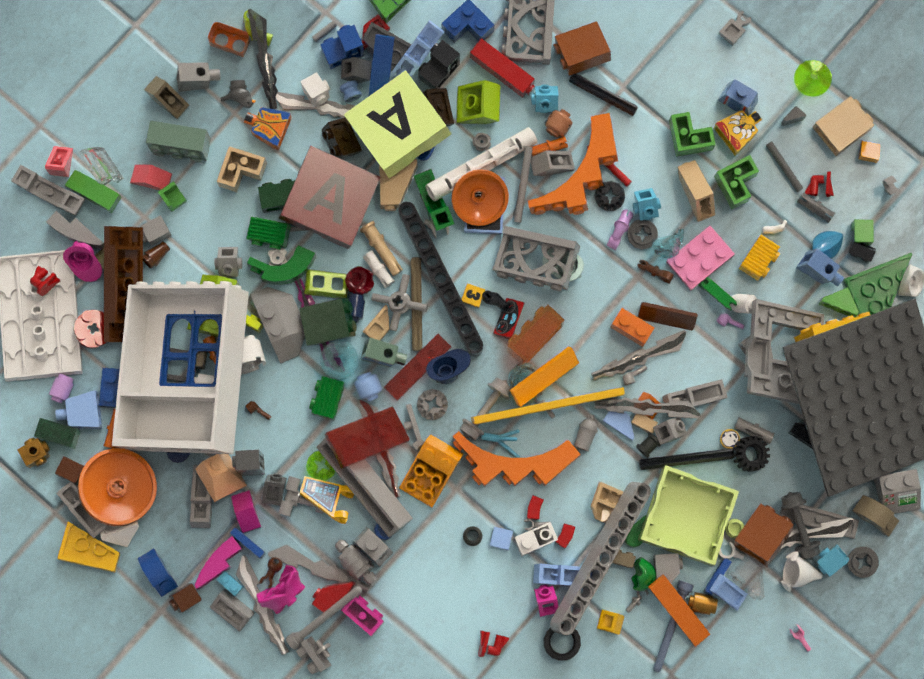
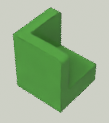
(172, 196)
(863, 231)

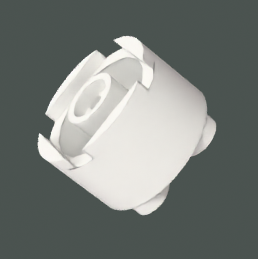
(252, 355)

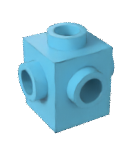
(545, 98)
(646, 204)

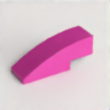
(218, 562)

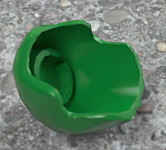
(644, 575)

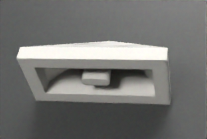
(119, 534)

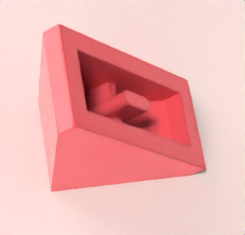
(59, 161)
(150, 177)

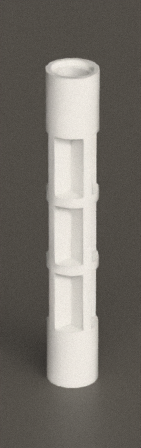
(484, 161)

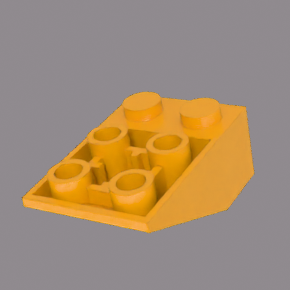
(431, 470)

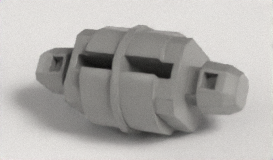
(356, 562)

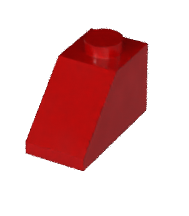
(331, 594)

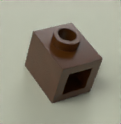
(184, 598)

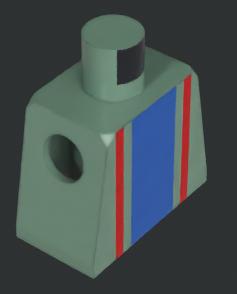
(374, 353)

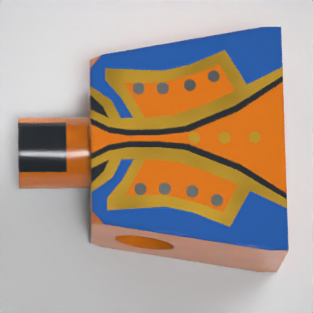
(269, 125)

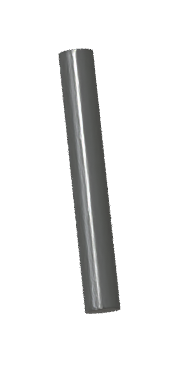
(784, 166)

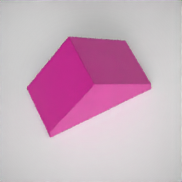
(245, 511)

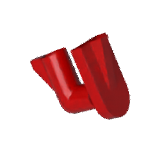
(812, 189)
(45, 286)
(494, 650)

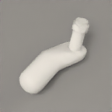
(774, 229)

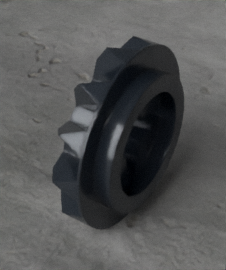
(602, 200)

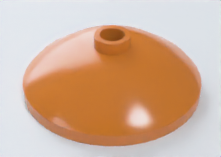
(488, 205)

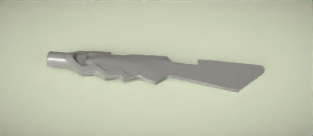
(320, 568)

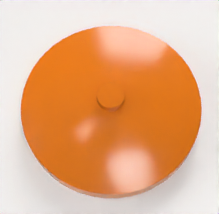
(117, 487)

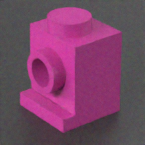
(545, 595)

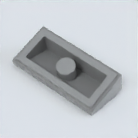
(232, 609)

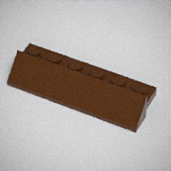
(121, 268)

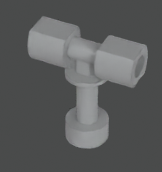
(293, 498)

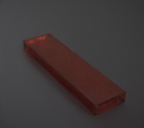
(416, 367)

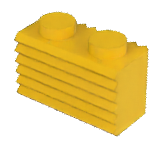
(759, 258)

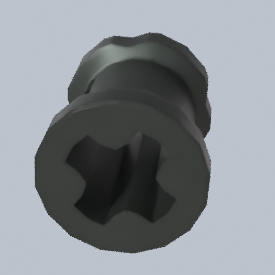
(648, 445)

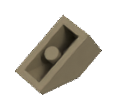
(166, 97)

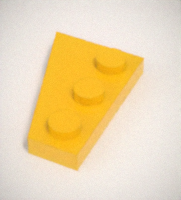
(85, 550)

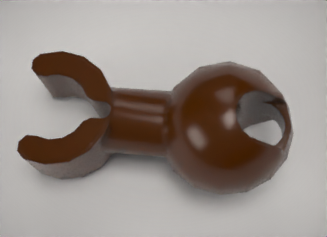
(273, 567)

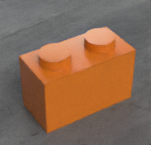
(632, 327)

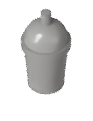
(586, 433)

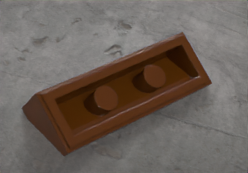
(667, 316)

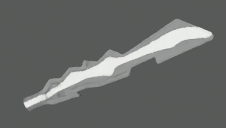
(297, 102)
(249, 580)

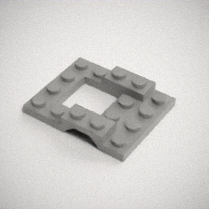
(766, 375)

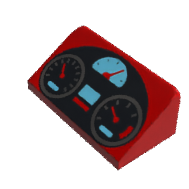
(508, 320)

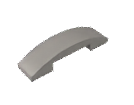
(47, 190)

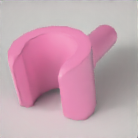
(800, 635)

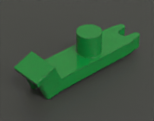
(717, 293)

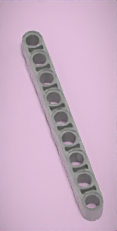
(592, 561)

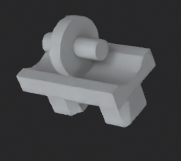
(317, 652)

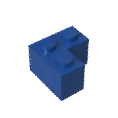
(468, 18)
(343, 47)

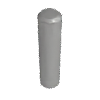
(324, 31)

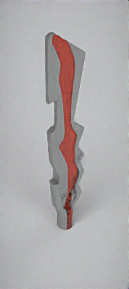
(383, 458)

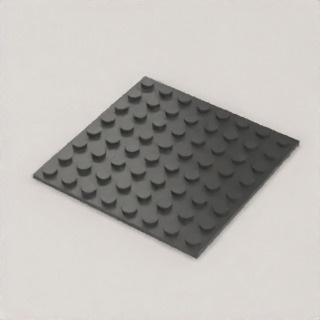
(863, 395)

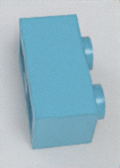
(230, 583)

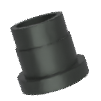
(472, 543)

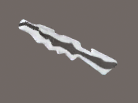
(827, 530)

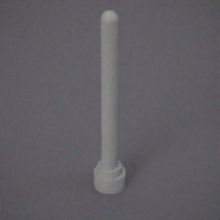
(294, 639)

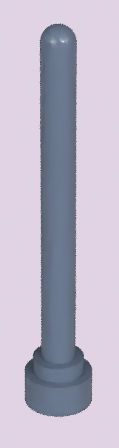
(683, 589)

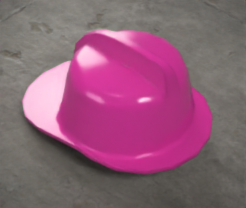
(83, 262)

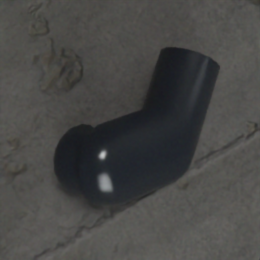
(495, 299)

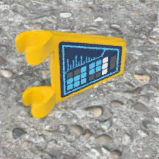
(326, 496)

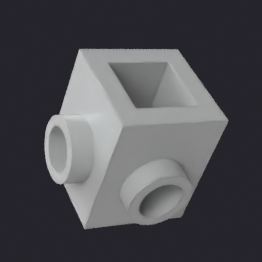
(228, 262)

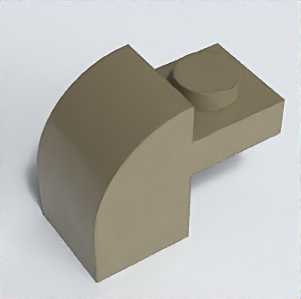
(876, 514)

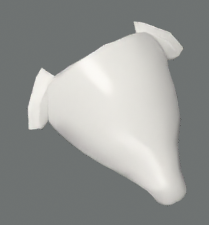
(798, 572)

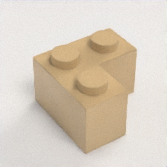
(238, 164)

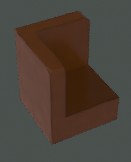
(69, 469)

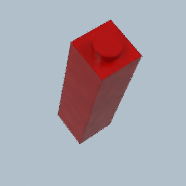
(502, 68)

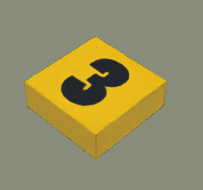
(473, 295)

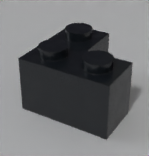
(441, 65)

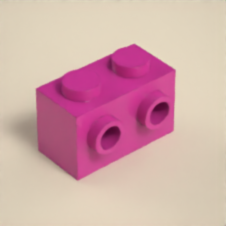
(364, 617)

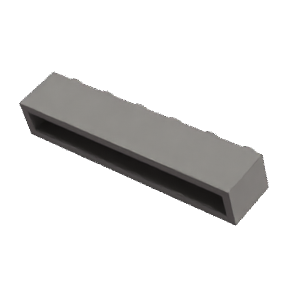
(370, 492)

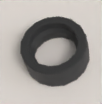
(560, 657)

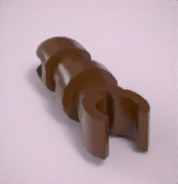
(664, 275)

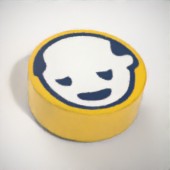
(729, 438)

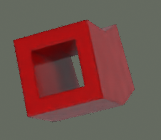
(534, 508)
(566, 535)

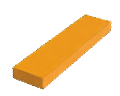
(544, 376)

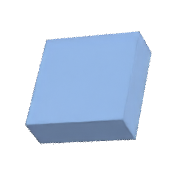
(501, 538)

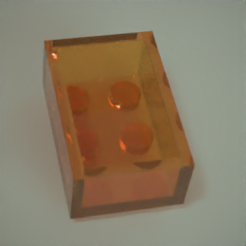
(535, 334)

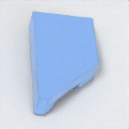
(621, 423)

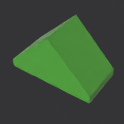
(840, 302)

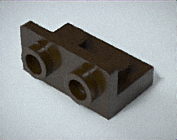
(440, 102)
(341, 138)

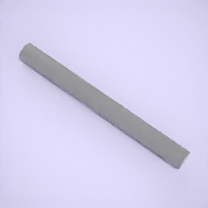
(523, 184)

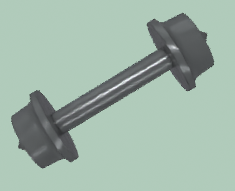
(807, 549)

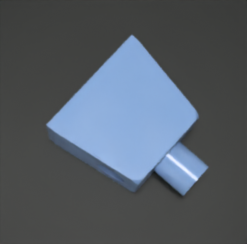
(82, 411)

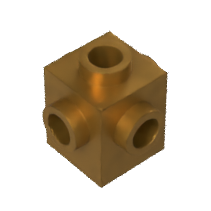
(27, 452)

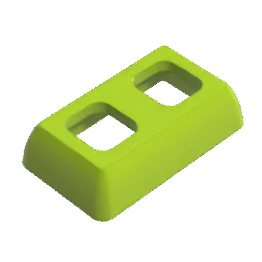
(327, 290)

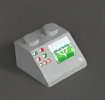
(899, 491)

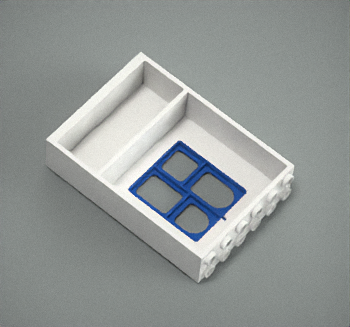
(188, 414)

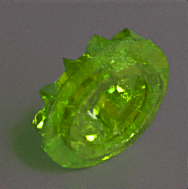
(312, 467)

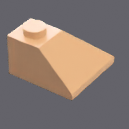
(220, 476)

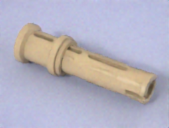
(377, 241)

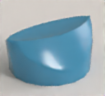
(828, 242)

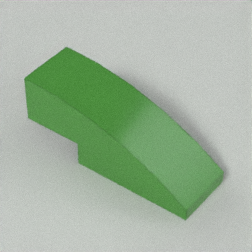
(93, 191)

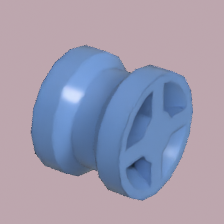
(350, 91)

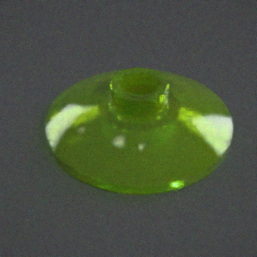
(807, 84)

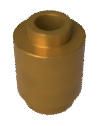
(703, 603)

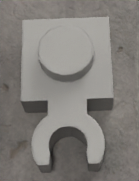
(734, 29)

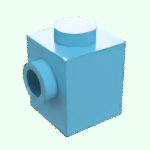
(832, 560)

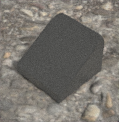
(794, 116)

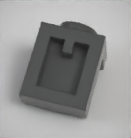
(273, 489)

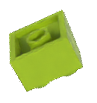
(478, 103)

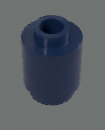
(358, 306)

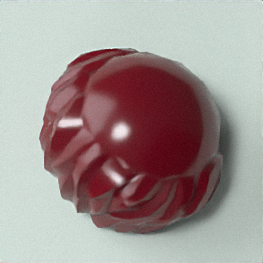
(359, 280)

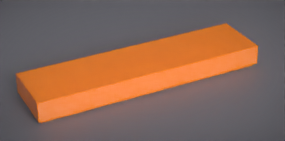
(679, 610)

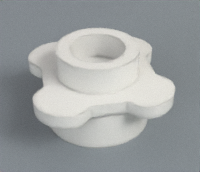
(274, 253)

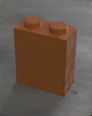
(582, 48)
(764, 534)

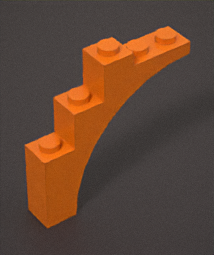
(588, 175)
(489, 465)

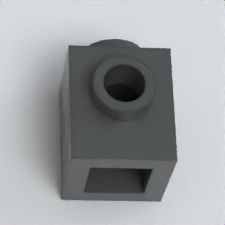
(356, 69)

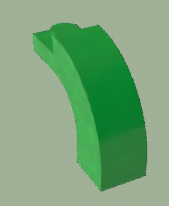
(437, 211)
(286, 273)

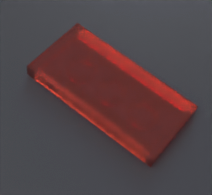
(367, 437)

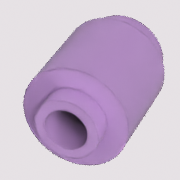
(61, 388)

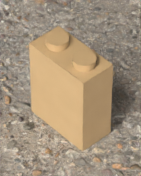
(843, 125)

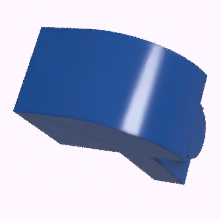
(157, 572)

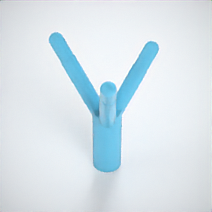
(502, 437)

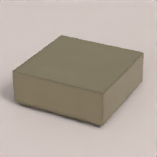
(201, 359)

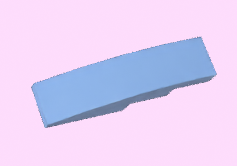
(418, 50)

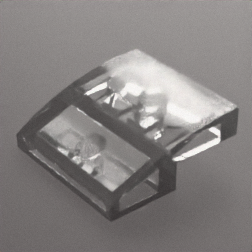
(101, 165)

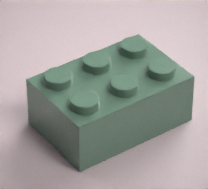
(178, 141)

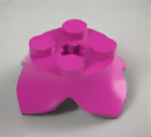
(283, 592)

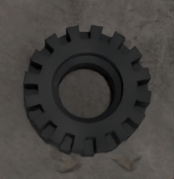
(740, 453)

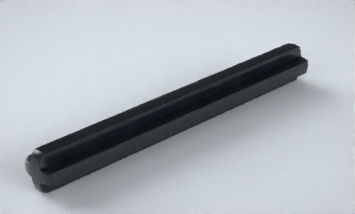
(684, 459)

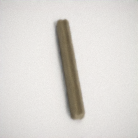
(416, 296)

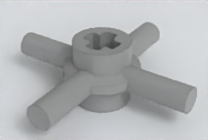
(401, 308)

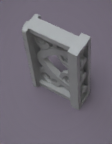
(543, 45)
(521, 237)

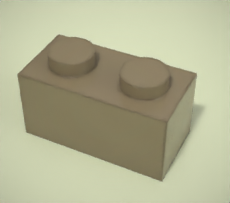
(624, 559)

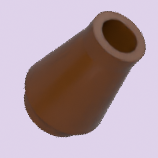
(154, 255)

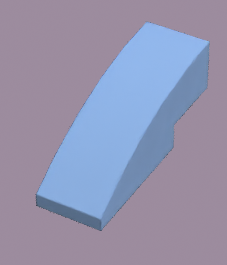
(555, 574)

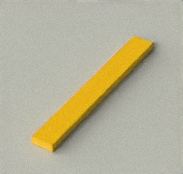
(547, 405)

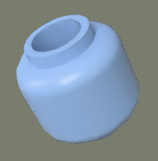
(368, 386)

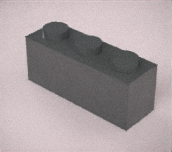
(249, 462)

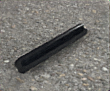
(603, 94)

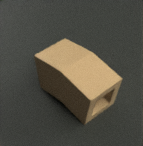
(644, 423)

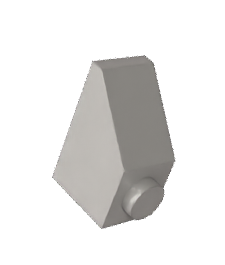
(552, 163)
(667, 565)

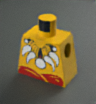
(737, 130)

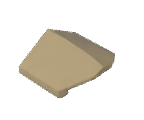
(604, 501)

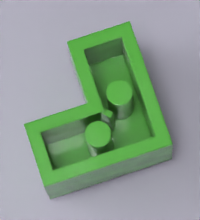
(687, 140)
(732, 180)

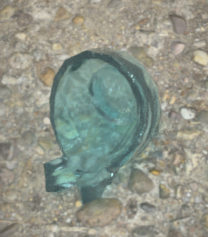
(668, 246)

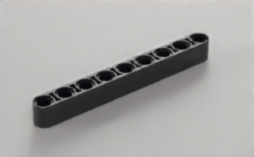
(439, 269)

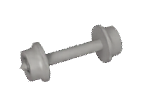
(501, 389)

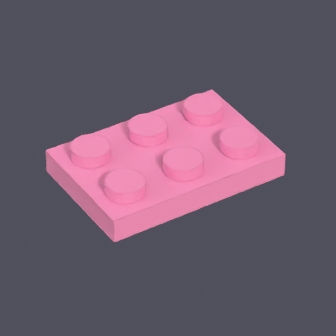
(700, 258)

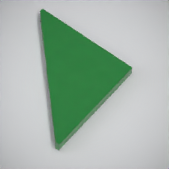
(877, 287)

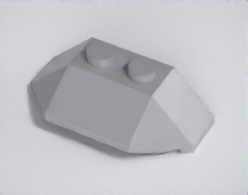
(281, 321)

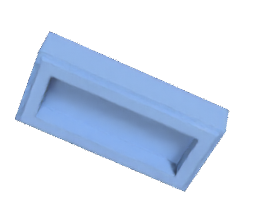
(728, 592)

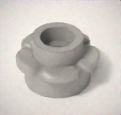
(481, 146)

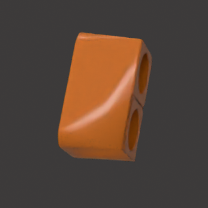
(220, 28)

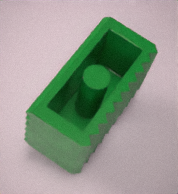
(268, 232)
(327, 398)

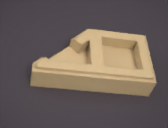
(379, 325)

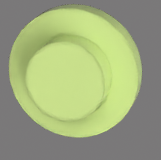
(734, 527)

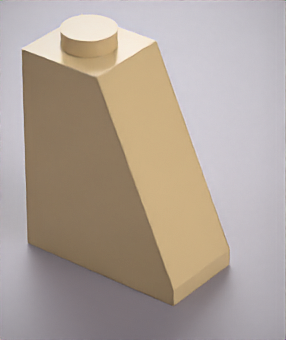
(394, 189)
(697, 190)

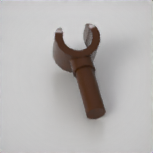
(252, 406)

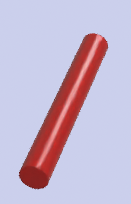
(619, 174)

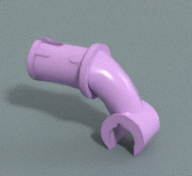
(621, 226)

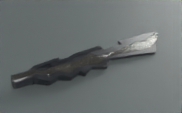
(259, 31)

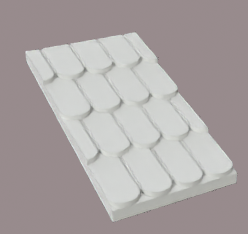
(38, 328)

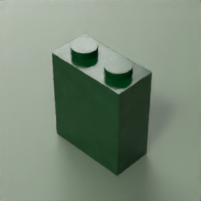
(328, 321)

